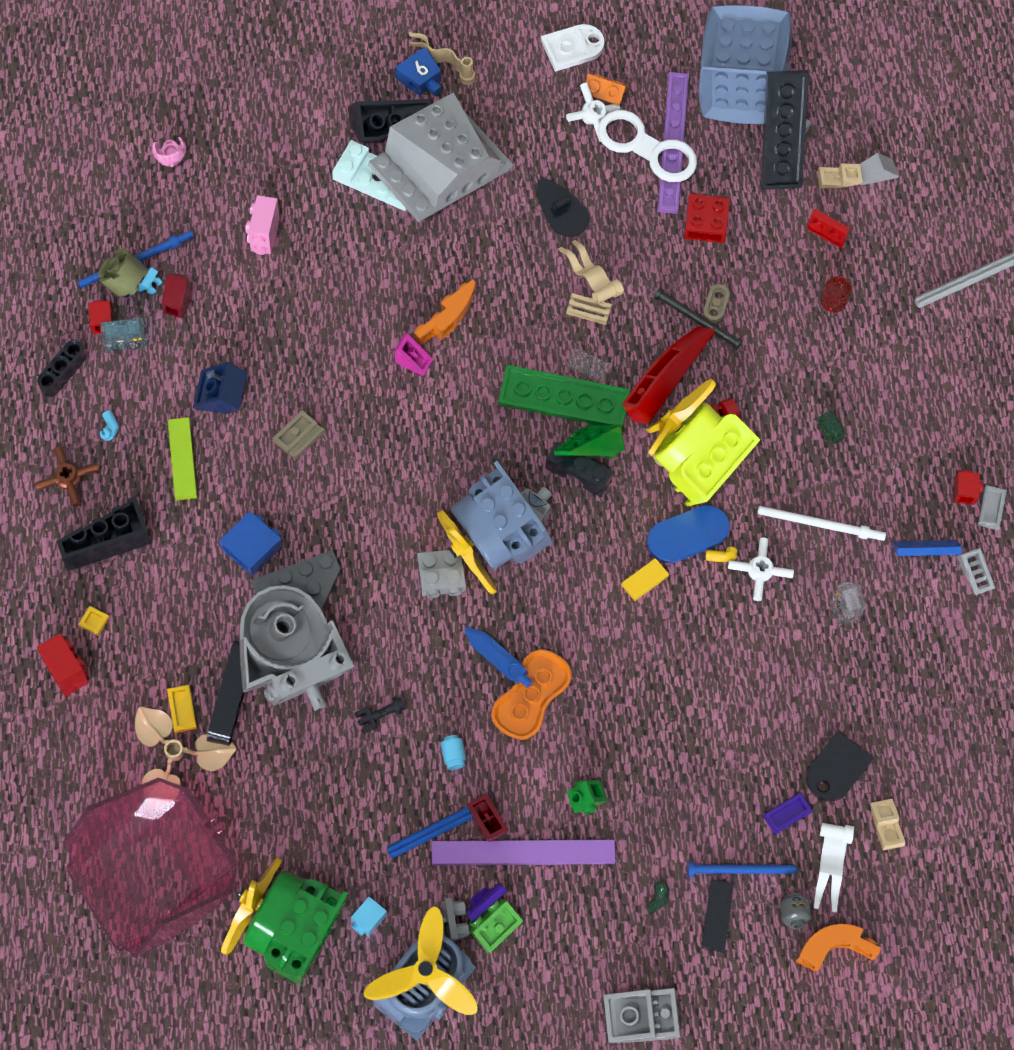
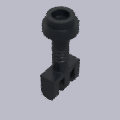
(370, 718)

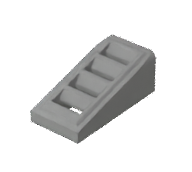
(980, 561)

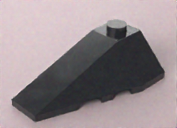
(373, 119)

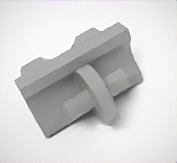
(451, 910)

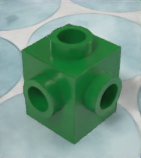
(586, 796)

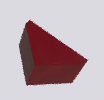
(487, 818)

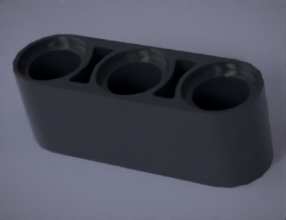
(62, 359)

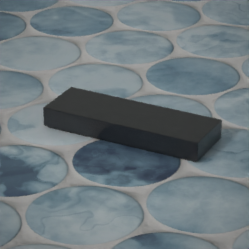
(717, 916)

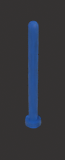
(738, 869)

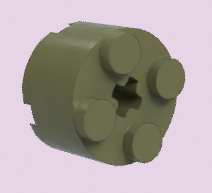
(122, 273)

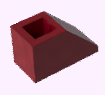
(176, 295)

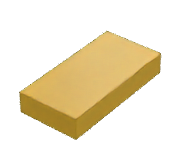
(645, 579)
(181, 708)

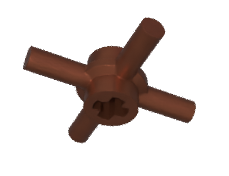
(67, 483)

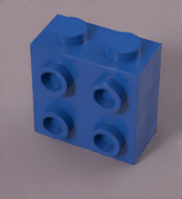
(251, 542)

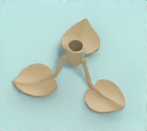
(155, 725)

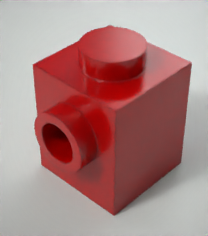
(967, 487)

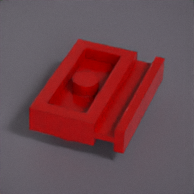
(828, 228)

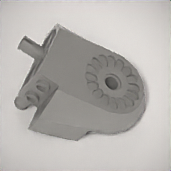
(294, 660)

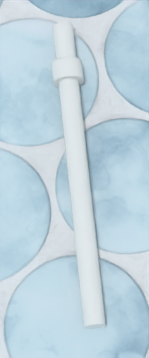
(862, 531)

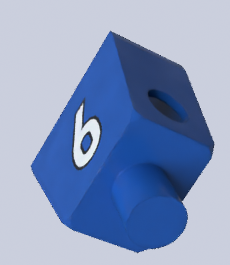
(420, 73)

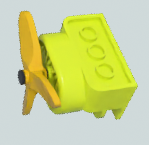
(699, 445)

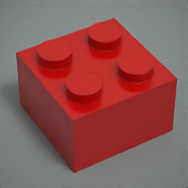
(63, 664)

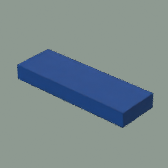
(922, 548)

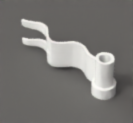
(832, 860)

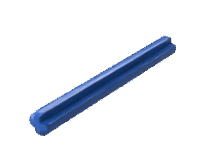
(429, 832)

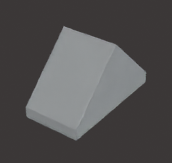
(878, 169)

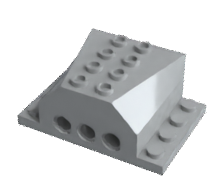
(437, 158)

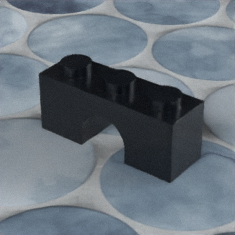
(590, 473)

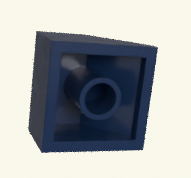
(220, 389)

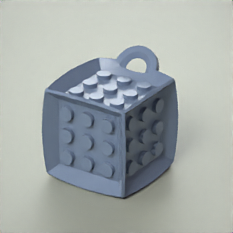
(736, 54)

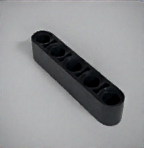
(228, 701)

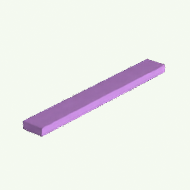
(673, 130)
(523, 852)

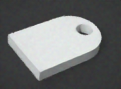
(572, 46)

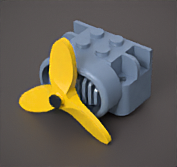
(496, 523)
(425, 981)

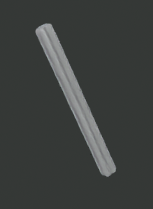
(964, 280)

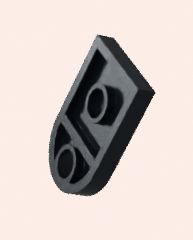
(838, 767)

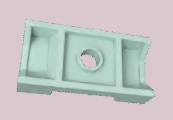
(354, 172)

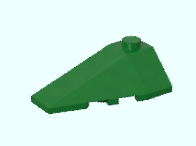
(594, 441)

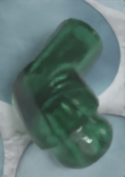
(661, 898)

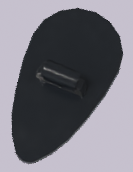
(562, 209)

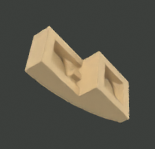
(840, 177)
(887, 825)

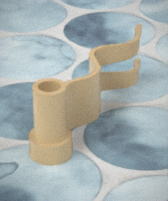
(463, 66)
(594, 274)

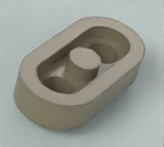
(716, 305)

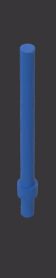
(172, 242)

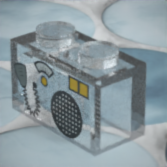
(847, 603)

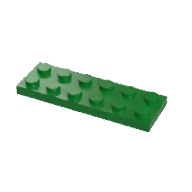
(562, 396)

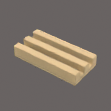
(588, 316)

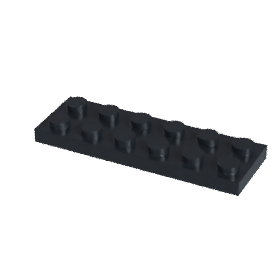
(784, 129)

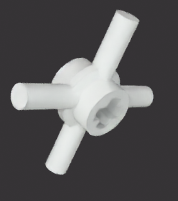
(592, 110)
(754, 570)

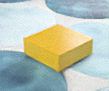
(93, 620)

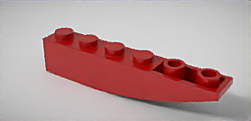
(664, 375)

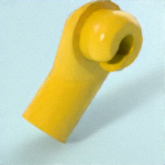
(722, 556)

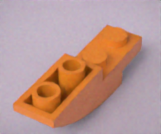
(452, 312)

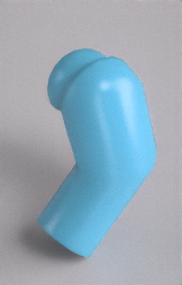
(111, 428)

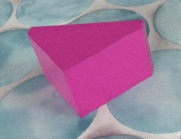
(412, 355)

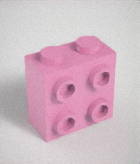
(263, 224)

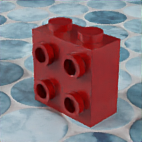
(706, 218)

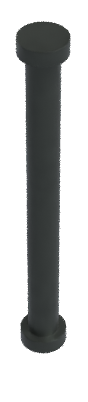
(697, 318)

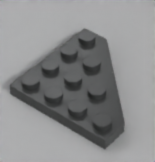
(312, 576)

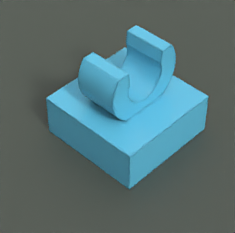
(146, 282)

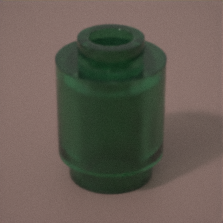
(831, 427)

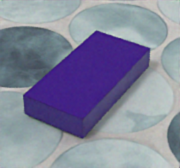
(787, 813)

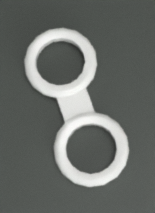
(647, 146)

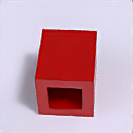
(99, 312)

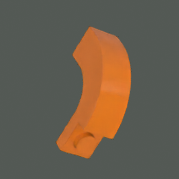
(834, 937)

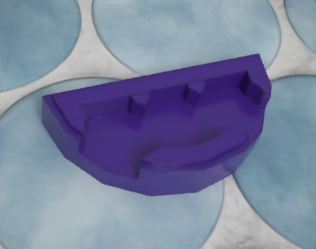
(483, 900)

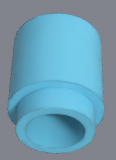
(453, 752)

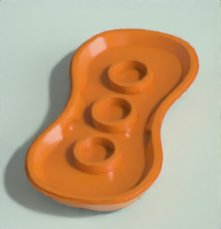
(522, 709)

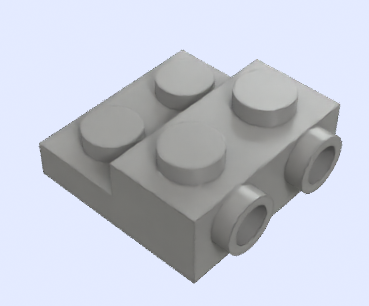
(441, 574)

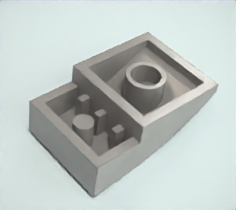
(642, 1016)

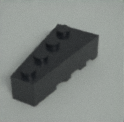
(105, 537)

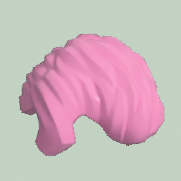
(170, 153)

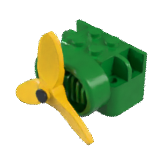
(288, 921)

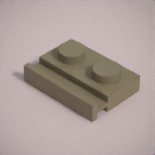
(298, 435)

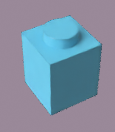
(368, 917)

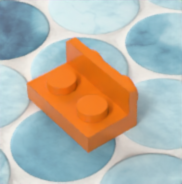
(606, 88)

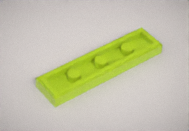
(182, 459)

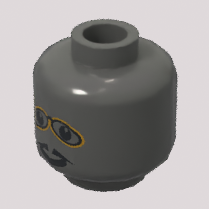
(795, 910)

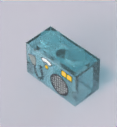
(123, 335)

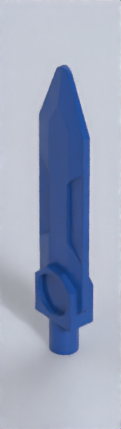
(498, 656)

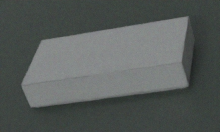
(991, 507)

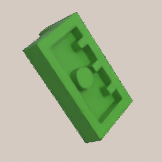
(494, 925)

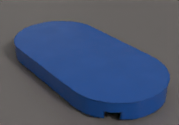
(688, 534)

